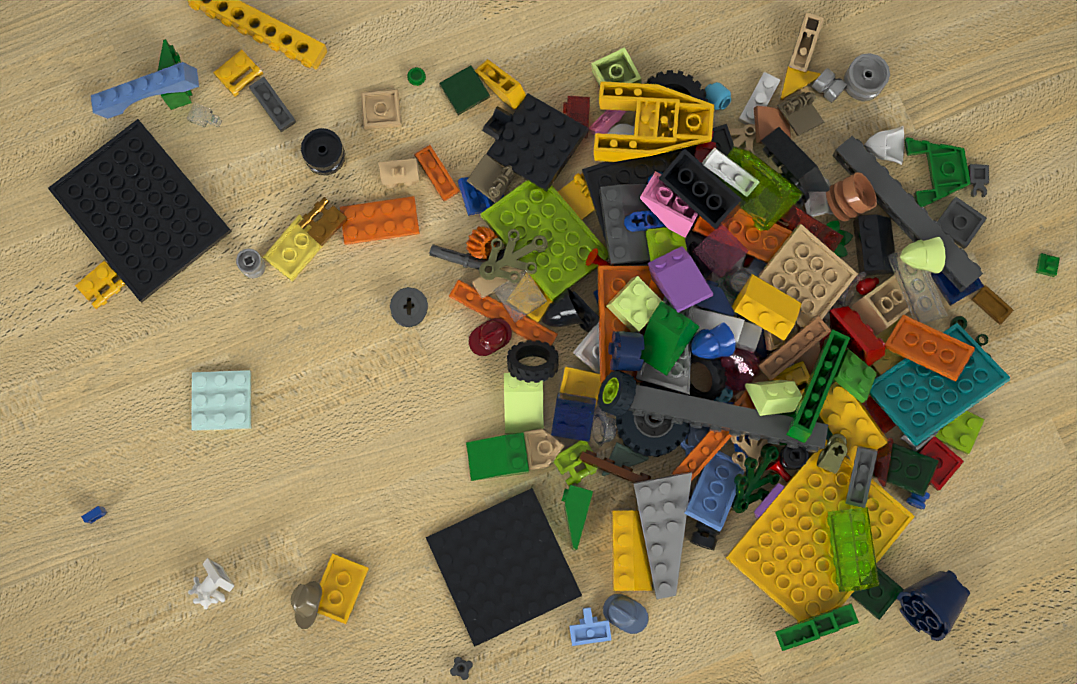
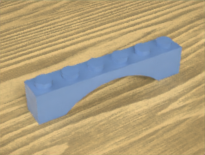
(168, 80)

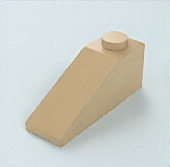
(806, 42)

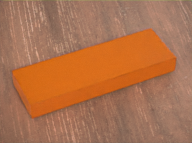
(437, 173)

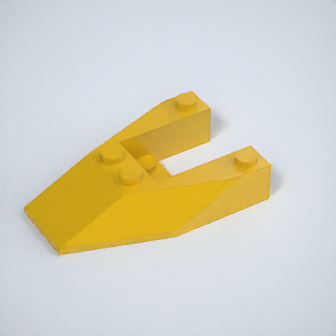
(662, 121)

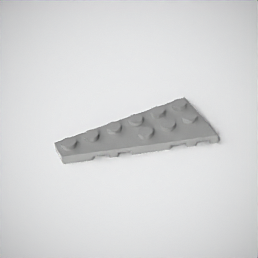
(679, 376)
(663, 523)

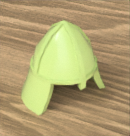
(925, 255)

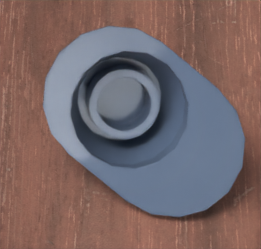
(625, 613)

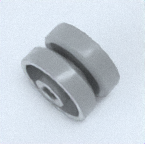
(866, 77)

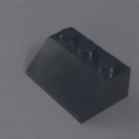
(874, 244)

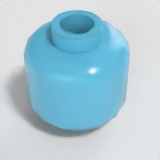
(718, 95)

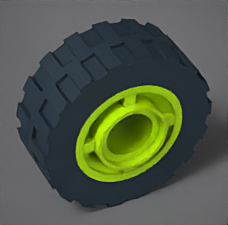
(617, 393)

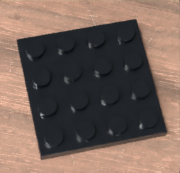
(537, 142)

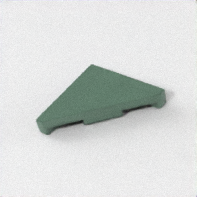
(625, 456)

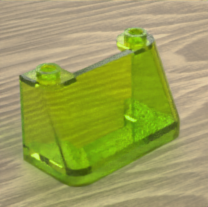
(770, 197)

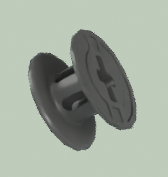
(399, 302)

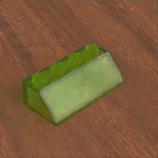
(853, 549)

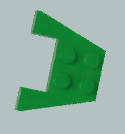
(946, 167)

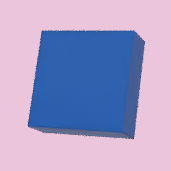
(94, 514)

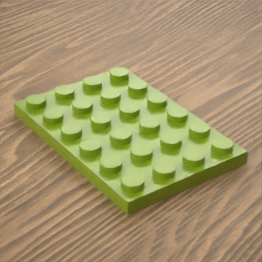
(546, 214)

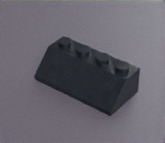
(793, 162)
(701, 189)

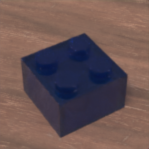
(573, 417)

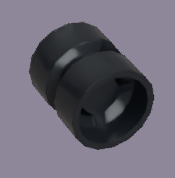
(793, 457)
(704, 542)

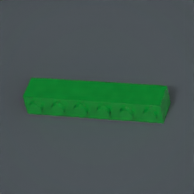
(818, 386)

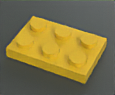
(341, 588)

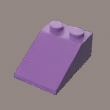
(679, 279)

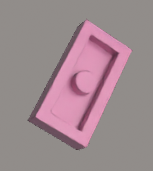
(606, 121)

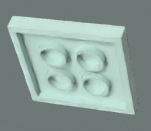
(221, 400)

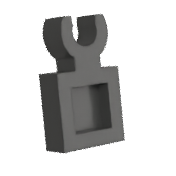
(979, 177)

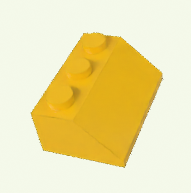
(767, 307)

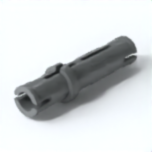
(456, 257)

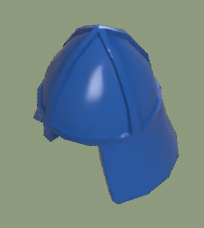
(714, 342)

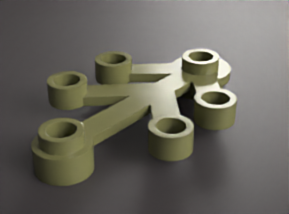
(510, 258)

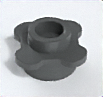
(467, 665)

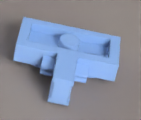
(589, 630)

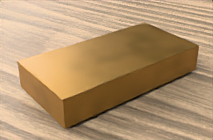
(992, 304)

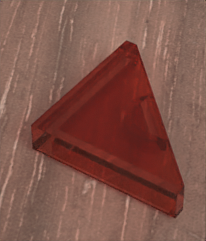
(883, 462)

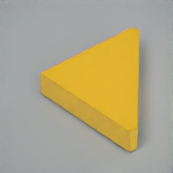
(796, 80)

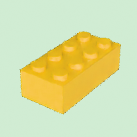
(851, 419)

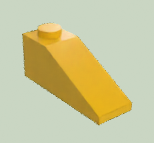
(501, 84)

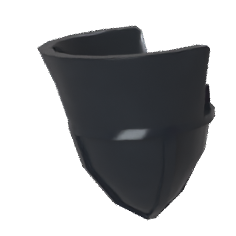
(561, 311)

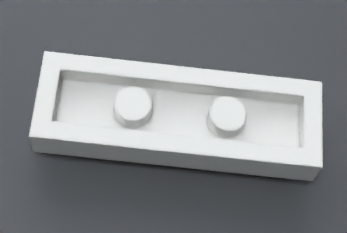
(760, 97)
(730, 172)

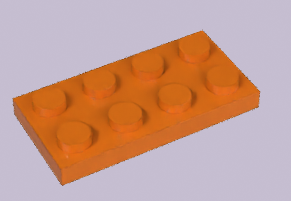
(380, 220)
(929, 347)

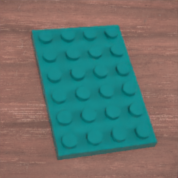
(927, 401)

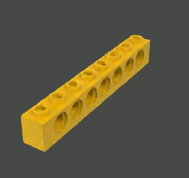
(267, 24)

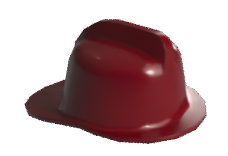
(490, 337)

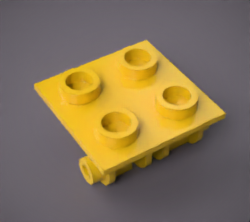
(578, 196)

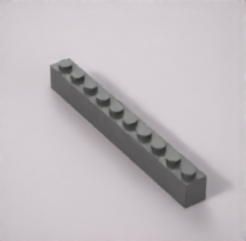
(906, 212)
(722, 416)

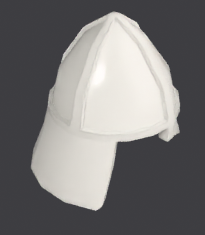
(887, 145)

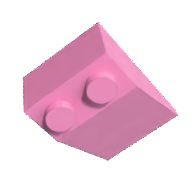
(668, 206)

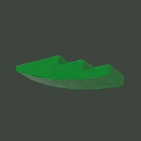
(816, 627)

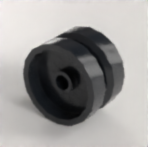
(323, 151)

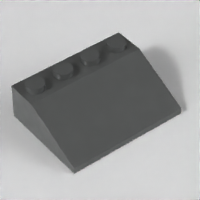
(624, 245)

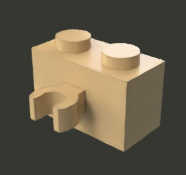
(399, 171)

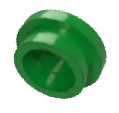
(416, 76)

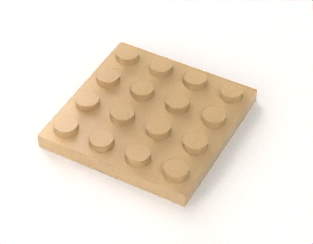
(808, 274)

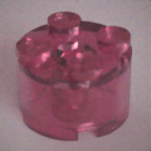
(740, 369)

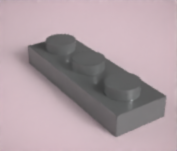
(272, 104)
(861, 476)

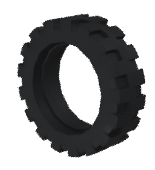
(532, 349)
(718, 378)

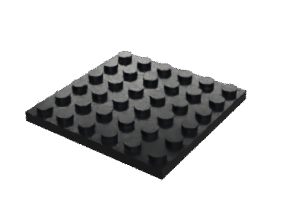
(503, 567)

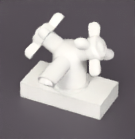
(216, 578)

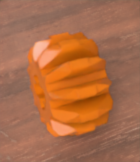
(480, 242)

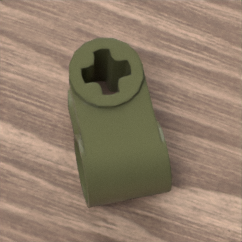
(833, 453)

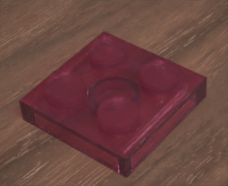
(720, 251)

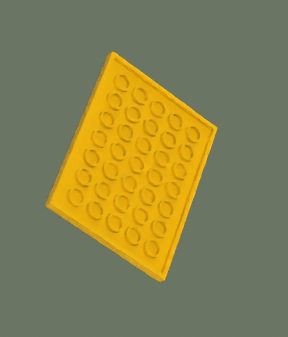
(790, 544)

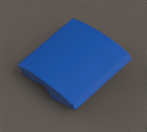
(473, 199)

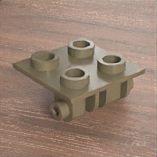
(801, 112)
(491, 178)

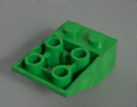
(167, 59)

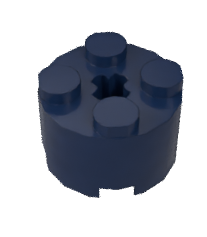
(626, 351)

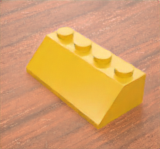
(629, 553)

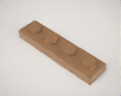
(794, 348)

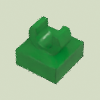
(1047, 265)

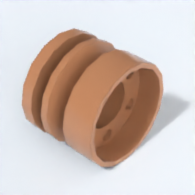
(851, 197)

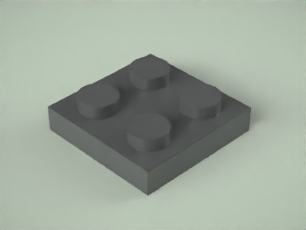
(961, 222)

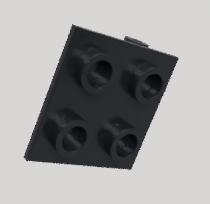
(585, 312)

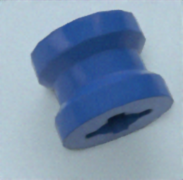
(917, 501)

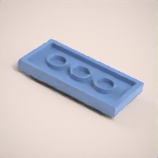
(714, 491)

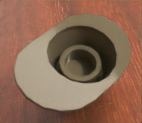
(305, 603)

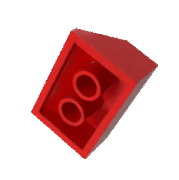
(862, 340)

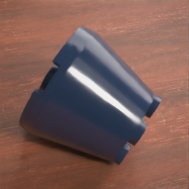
(934, 604)

